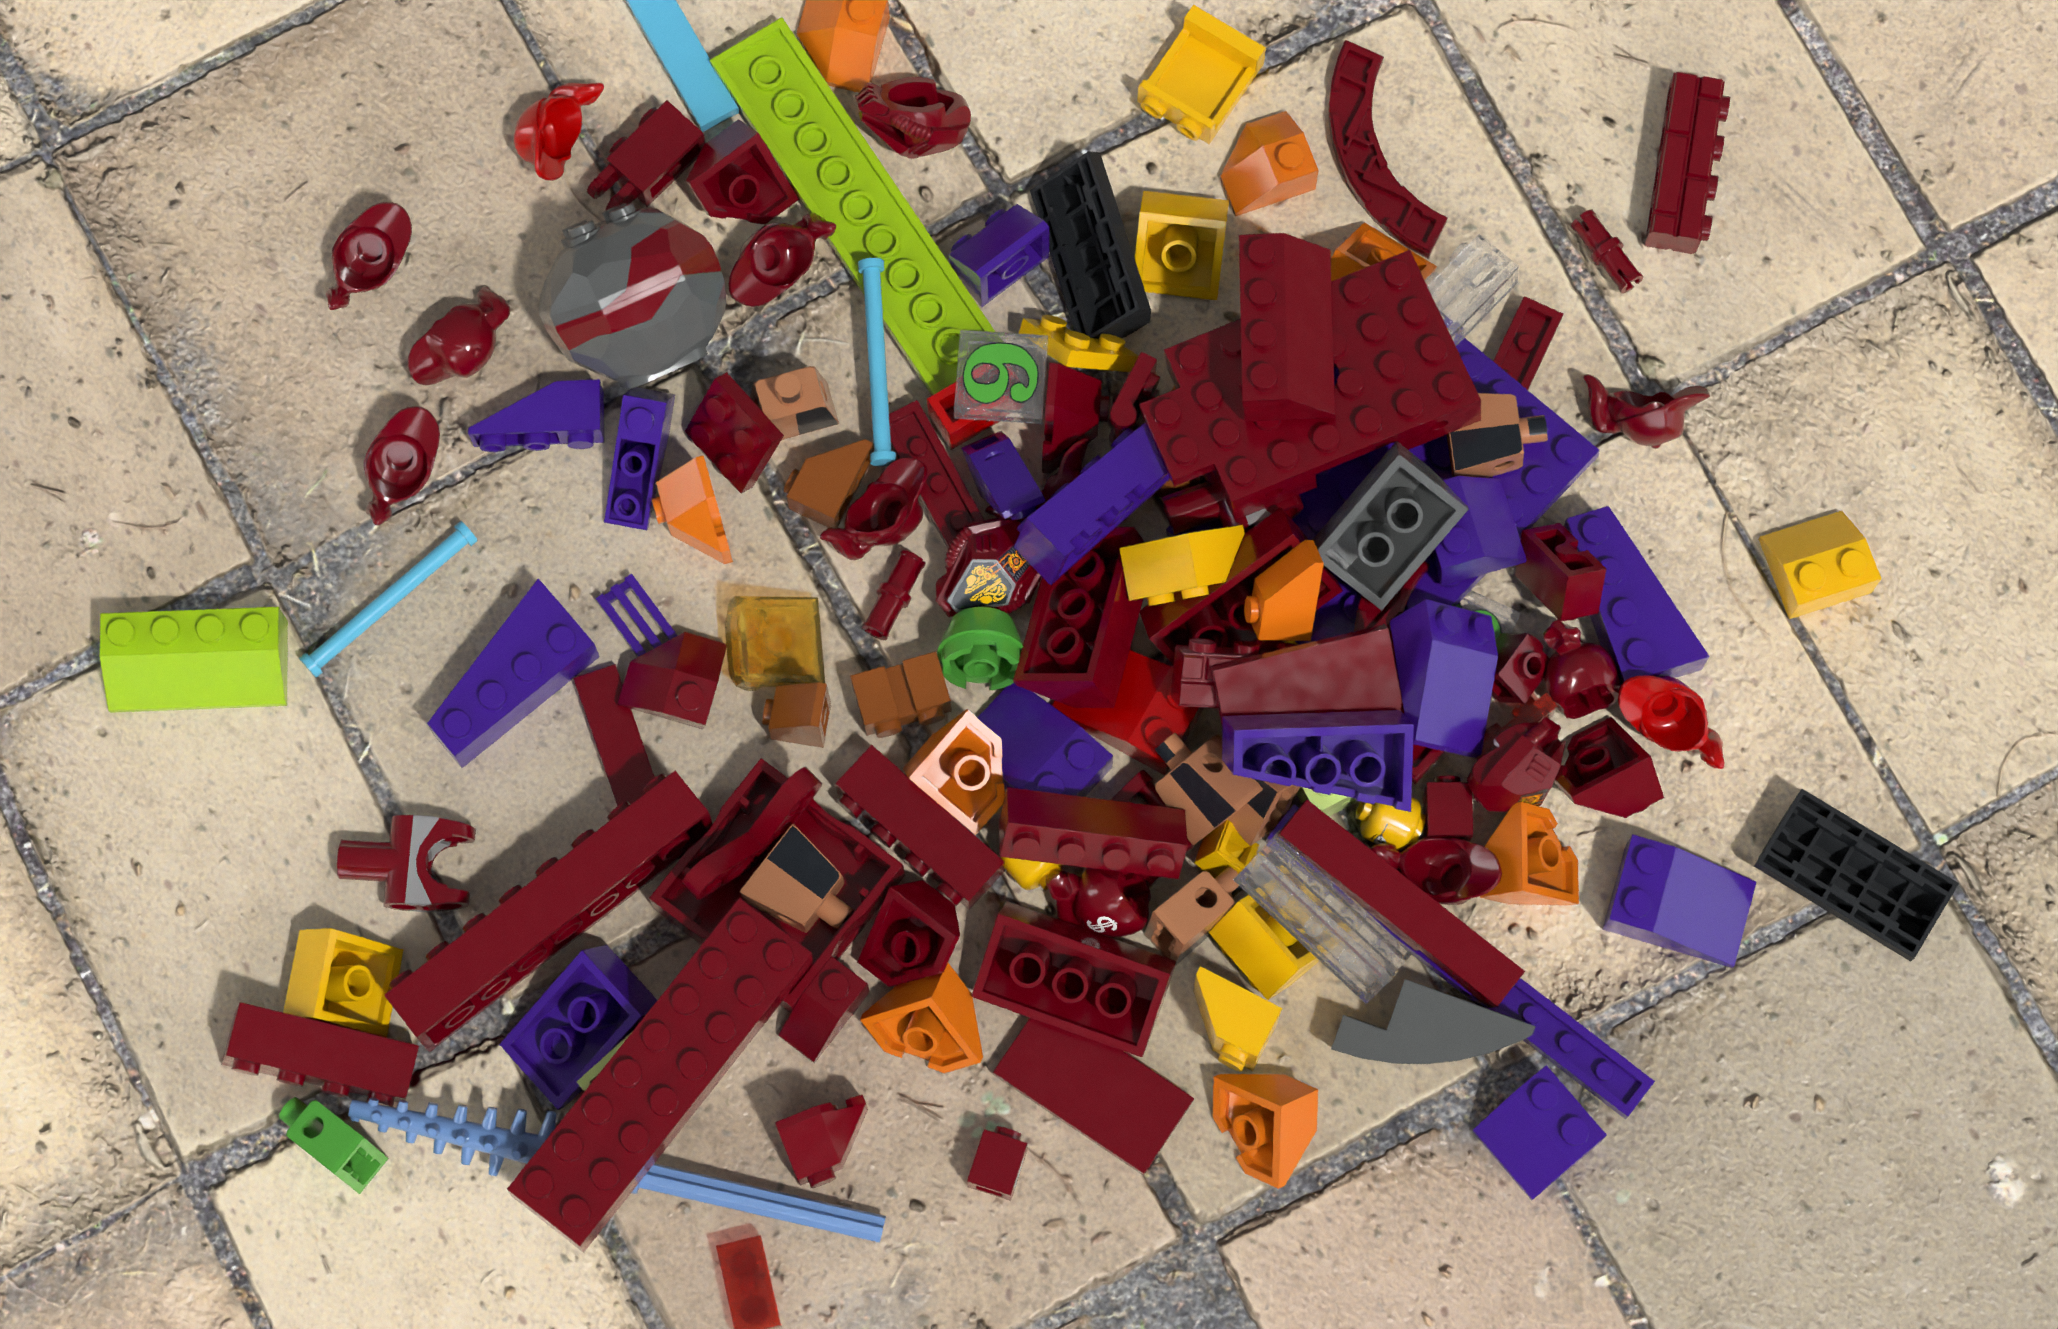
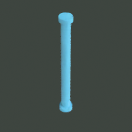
(871, 272)
(388, 599)

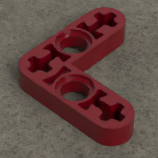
(758, 842)

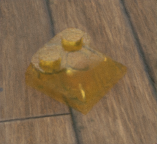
(773, 641)

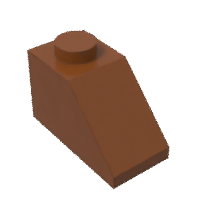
(828, 483)
(799, 714)

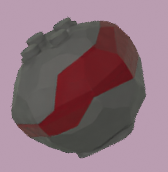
(633, 295)

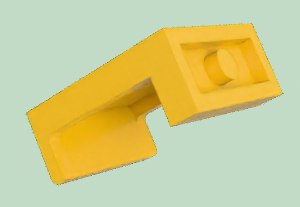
(1201, 76)

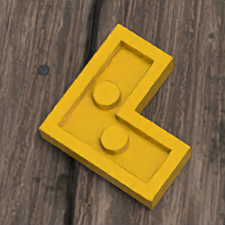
(1078, 349)

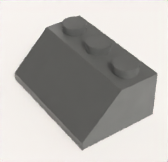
(1389, 525)

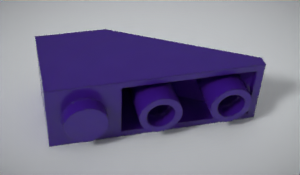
(556, 414)
(638, 456)
(1002, 476)

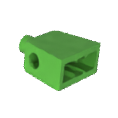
(332, 1142)

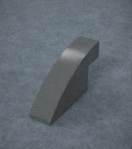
(1430, 1030)

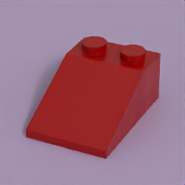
(1141, 715)

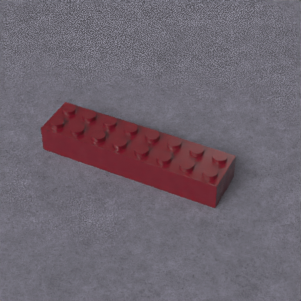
(549, 910)
(660, 1075)

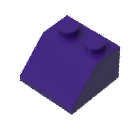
(1000, 252)
(1484, 535)
(1539, 1132)

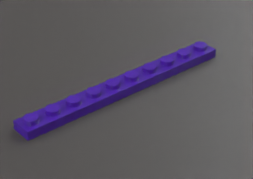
(1557, 1037)

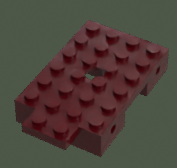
(1393, 385)

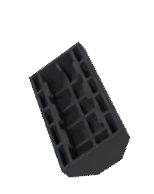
(1091, 250)
(1856, 875)

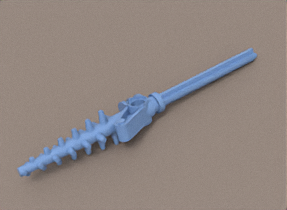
(521, 1147)

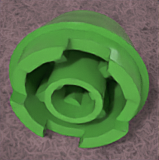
(980, 648)

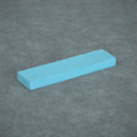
(685, 61)

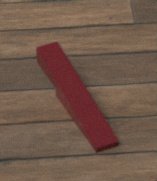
(1401, 905)

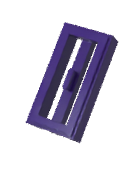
(618, 593)

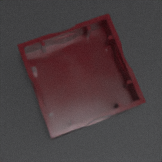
(863, 864)

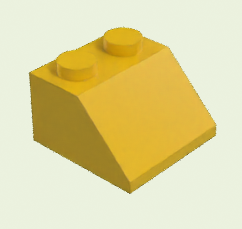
(1181, 244)
(1820, 563)
(1180, 564)
(1262, 948)
(342, 980)
(1234, 1019)

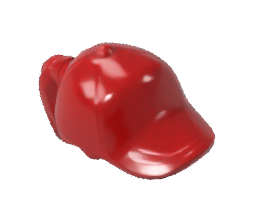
(552, 127)
(1670, 716)

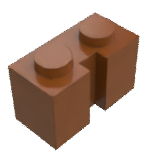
(901, 695)

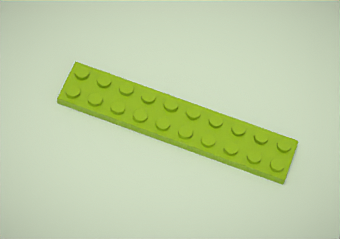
(849, 186)

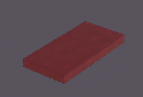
(1316, 677)
(1095, 1091)

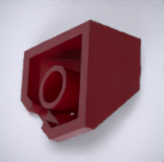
(740, 177)
(1071, 412)
(675, 679)
(1609, 771)
(911, 935)
(821, 1139)

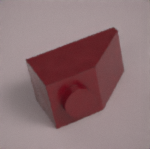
(824, 1009)

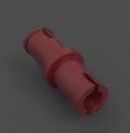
(1607, 251)
(893, 595)

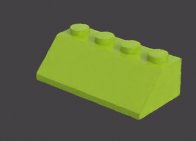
(194, 659)

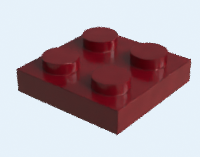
(734, 433)

